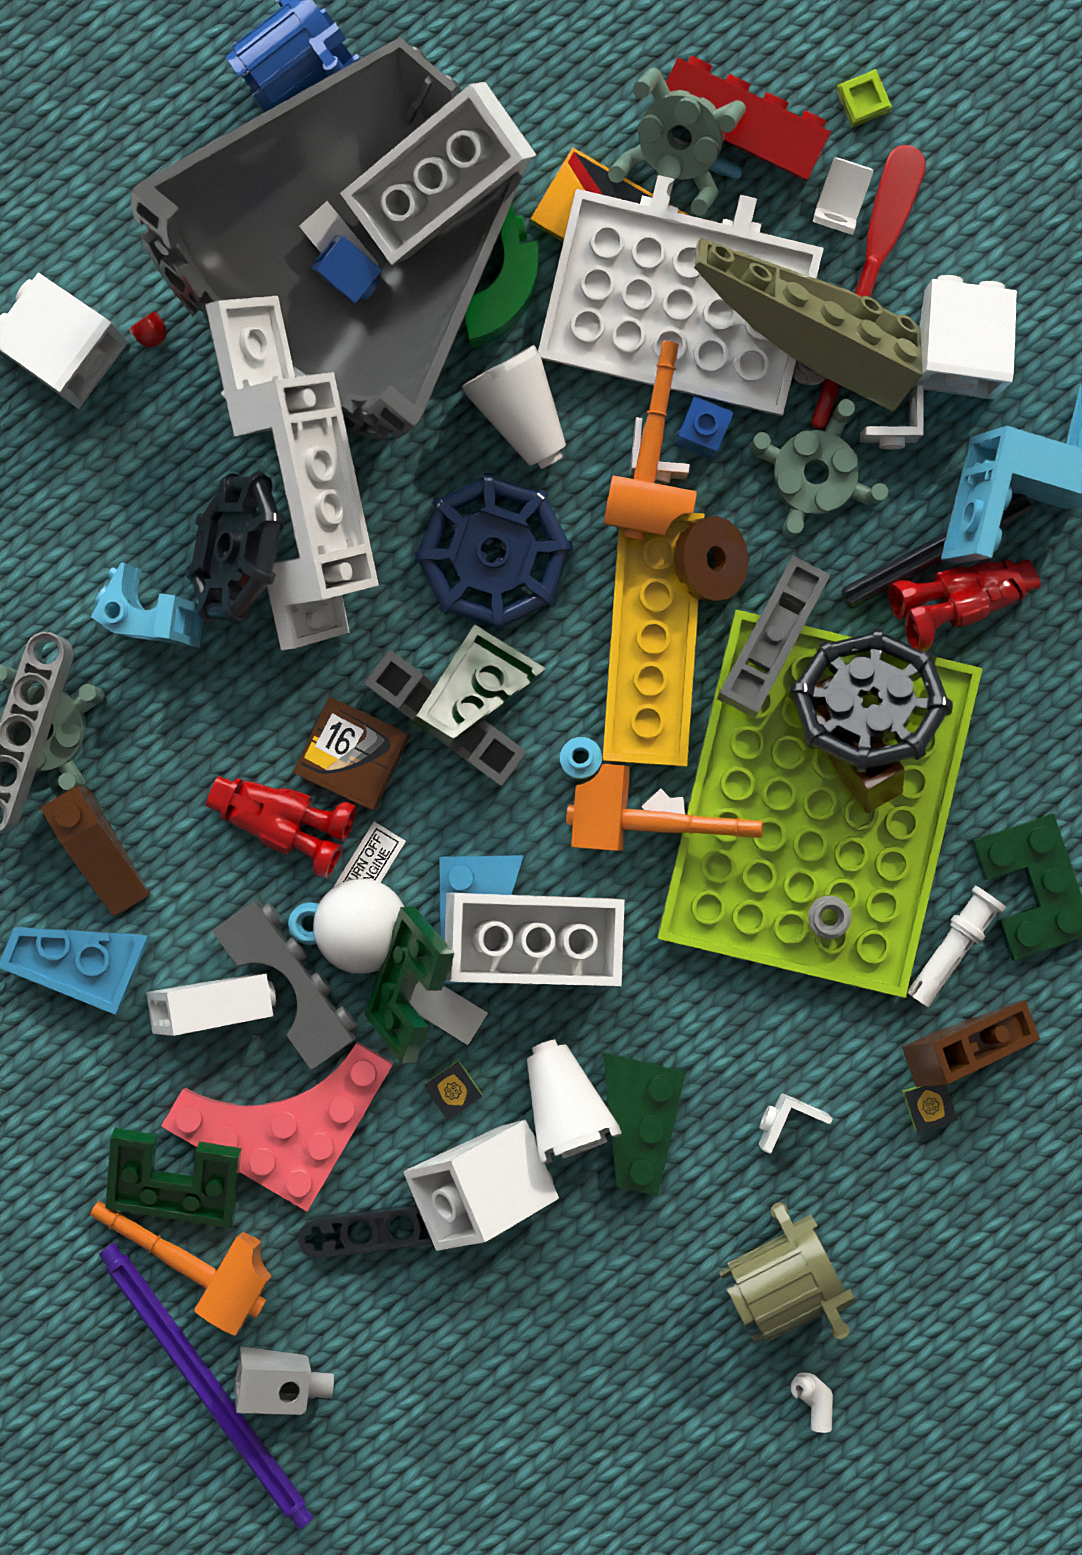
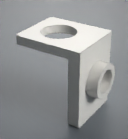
(842, 195)
(896, 437)
(665, 469)
(776, 1116)

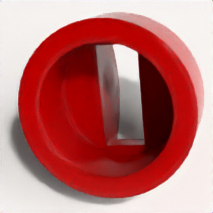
(149, 330)

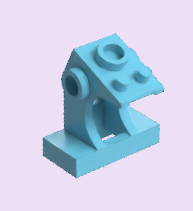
(120, 611)

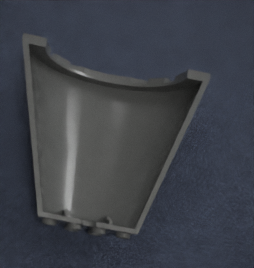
(231, 231)

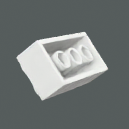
(438, 173)
(535, 939)

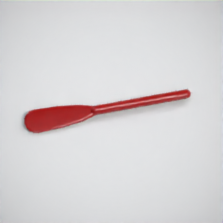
(891, 208)

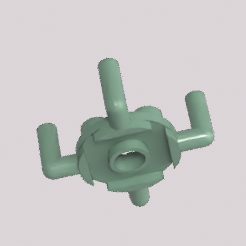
(663, 152)
(832, 453)
(68, 730)

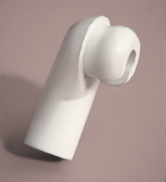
(818, 1397)

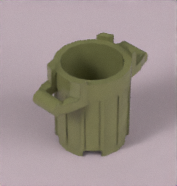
(788, 1281)

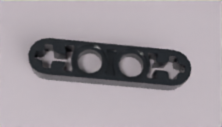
(381, 1238)

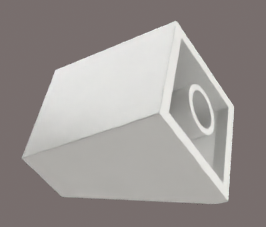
(967, 337)
(59, 339)
(481, 1186)

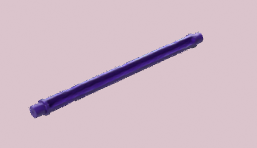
(206, 1386)

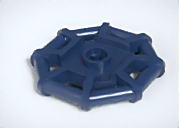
(472, 564)

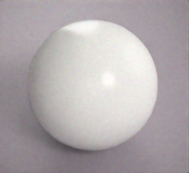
(356, 924)

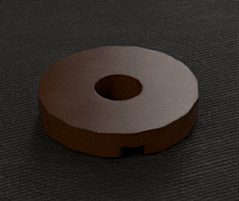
(729, 553)

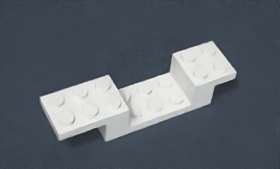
(313, 464)

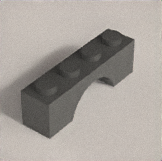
(481, 746)
(256, 938)

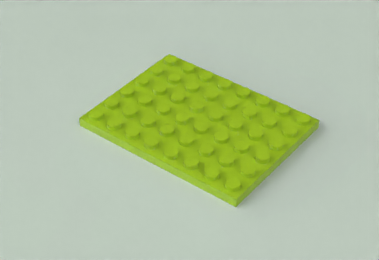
(817, 840)

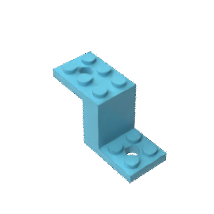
(1005, 464)

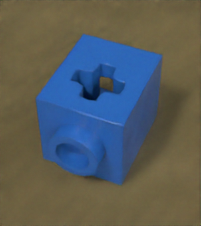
(347, 269)
(704, 428)

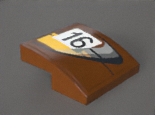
(352, 753)

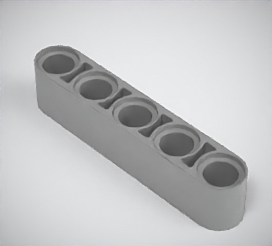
(37, 716)

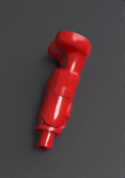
(963, 597)
(277, 816)

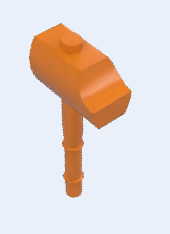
(639, 503)
(602, 815)
(230, 1291)

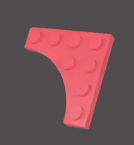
(292, 1140)

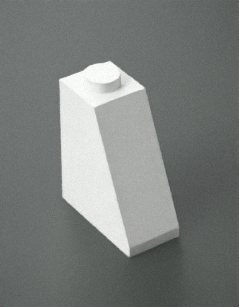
(210, 1004)

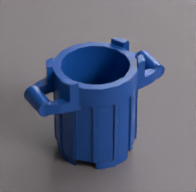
(290, 52)

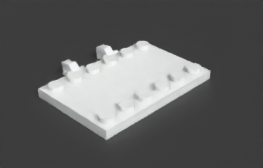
(633, 283)

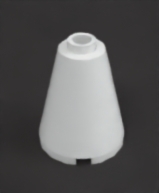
(520, 406)
(565, 1104)

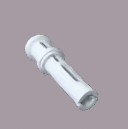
(965, 930)

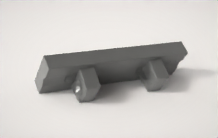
(773, 636)

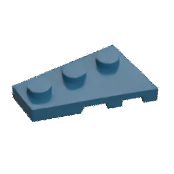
(476, 876)
(77, 963)

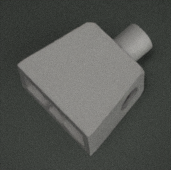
(262, 1381)

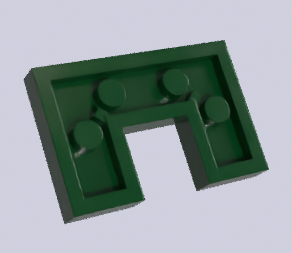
(1042, 853)
(413, 956)
(201, 1198)

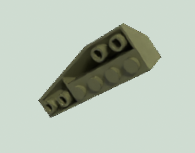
(819, 323)

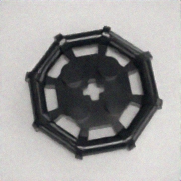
(235, 548)
(875, 678)

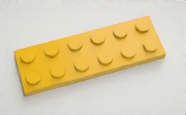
(650, 653)

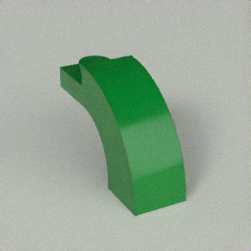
(507, 299)

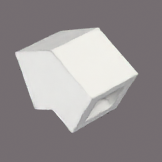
(662, 802)

